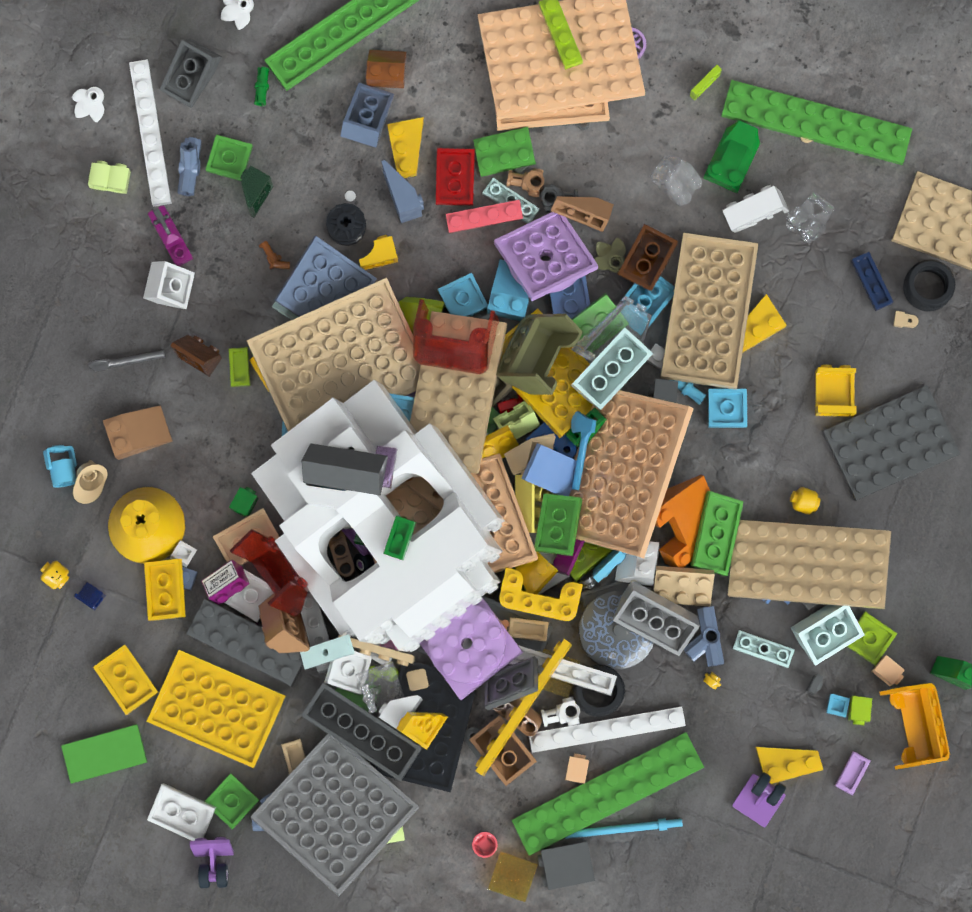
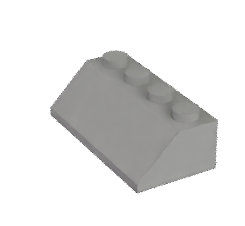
(656, 618)

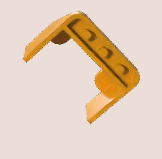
(922, 724)

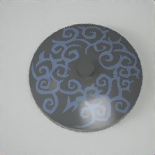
(606, 640)

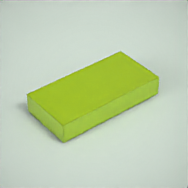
(705, 82)
(239, 367)

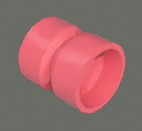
(484, 844)

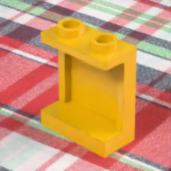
(835, 391)

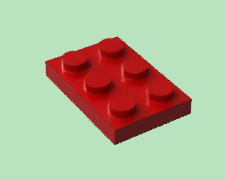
(455, 176)

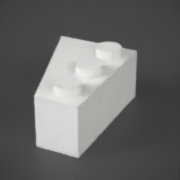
(755, 208)

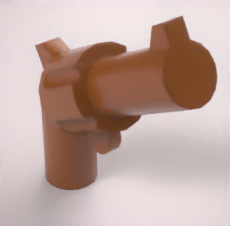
(273, 258)

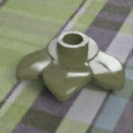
(609, 253)

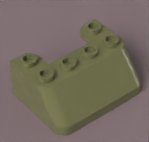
(535, 350)

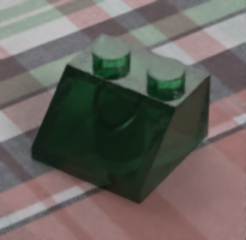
(256, 188)

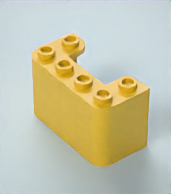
(559, 608)

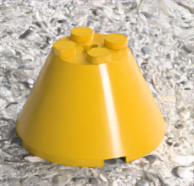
(157, 536)

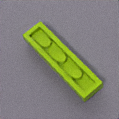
(560, 33)

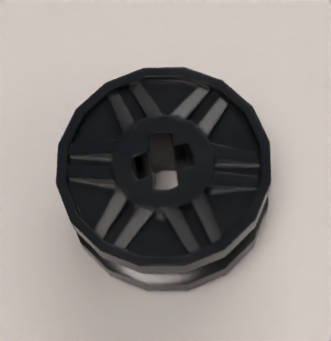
(335, 224)

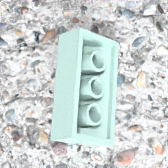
(612, 369)

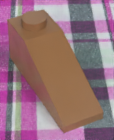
(585, 210)

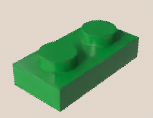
(399, 538)

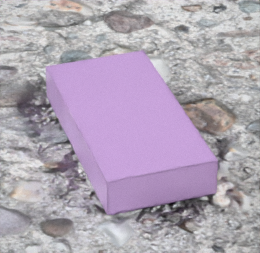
(852, 773)

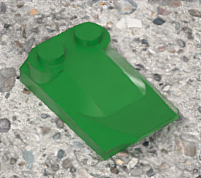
(733, 156)

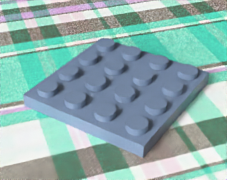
(320, 279)

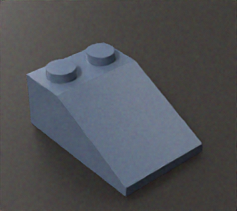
(366, 115)
(406, 200)

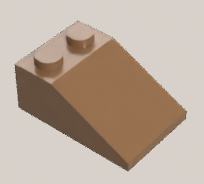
(137, 431)

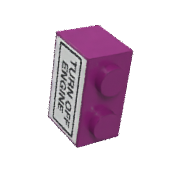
(225, 582)

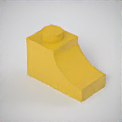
(381, 254)

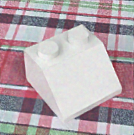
(169, 284)
(639, 569)
(397, 708)

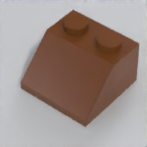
(386, 68)

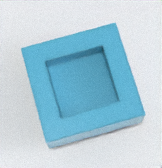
(837, 705)

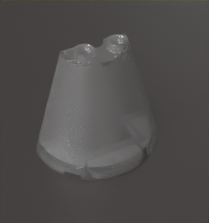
(620, 317)

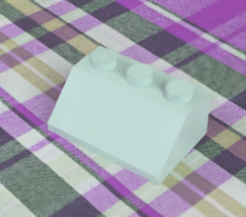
(827, 632)

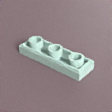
(500, 194)
(752, 645)
(327, 652)

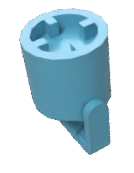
(62, 470)

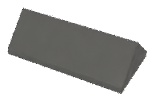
(344, 469)

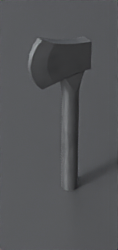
(103, 364)

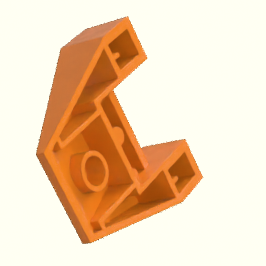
(683, 510)

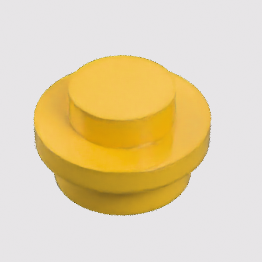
(712, 680)

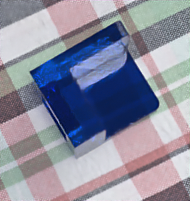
(90, 596)

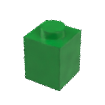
(244, 501)

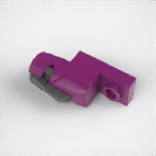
(170, 236)

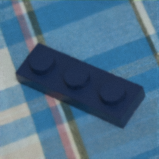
(872, 281)

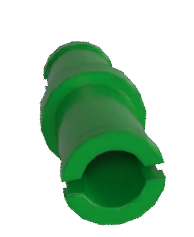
(261, 86)

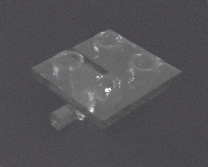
(379, 686)

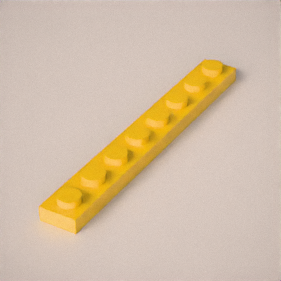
(517, 714)

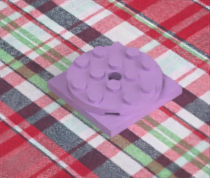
(549, 237)
(489, 653)

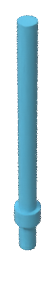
(661, 824)

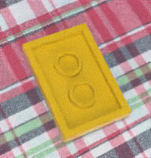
(164, 589)
(125, 679)

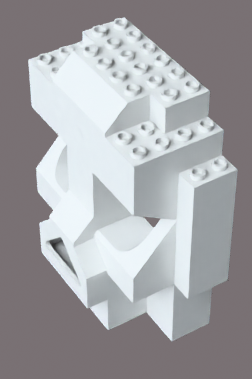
(444, 560)

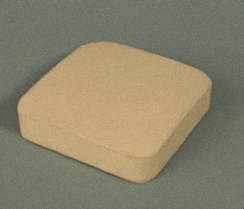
(417, 679)

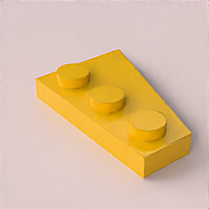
(405, 145)
(499, 442)
(536, 574)
(421, 726)
(788, 763)

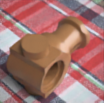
(524, 181)

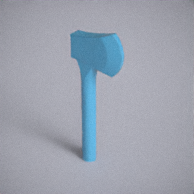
(586, 426)

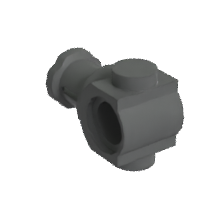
(550, 189)

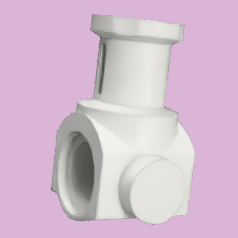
(560, 713)

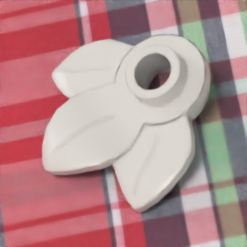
(237, 13)
(86, 105)

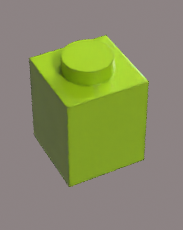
(859, 710)

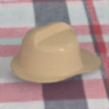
(89, 482)

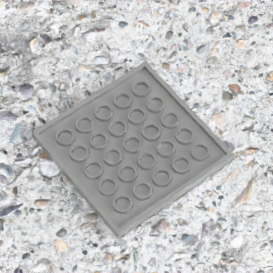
(334, 813)

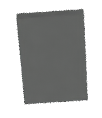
(512, 683)

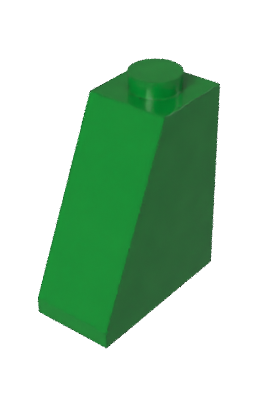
(953, 671)

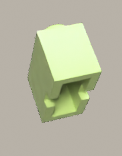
(520, 420)

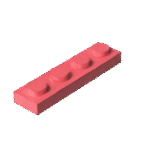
(484, 216)

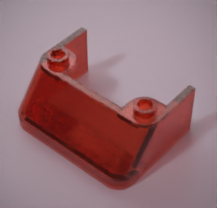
(452, 353)
(275, 569)

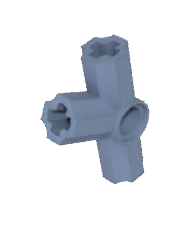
(189, 166)
(701, 645)

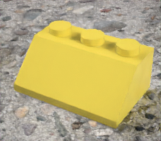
(530, 501)

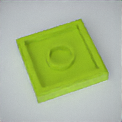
(875, 640)

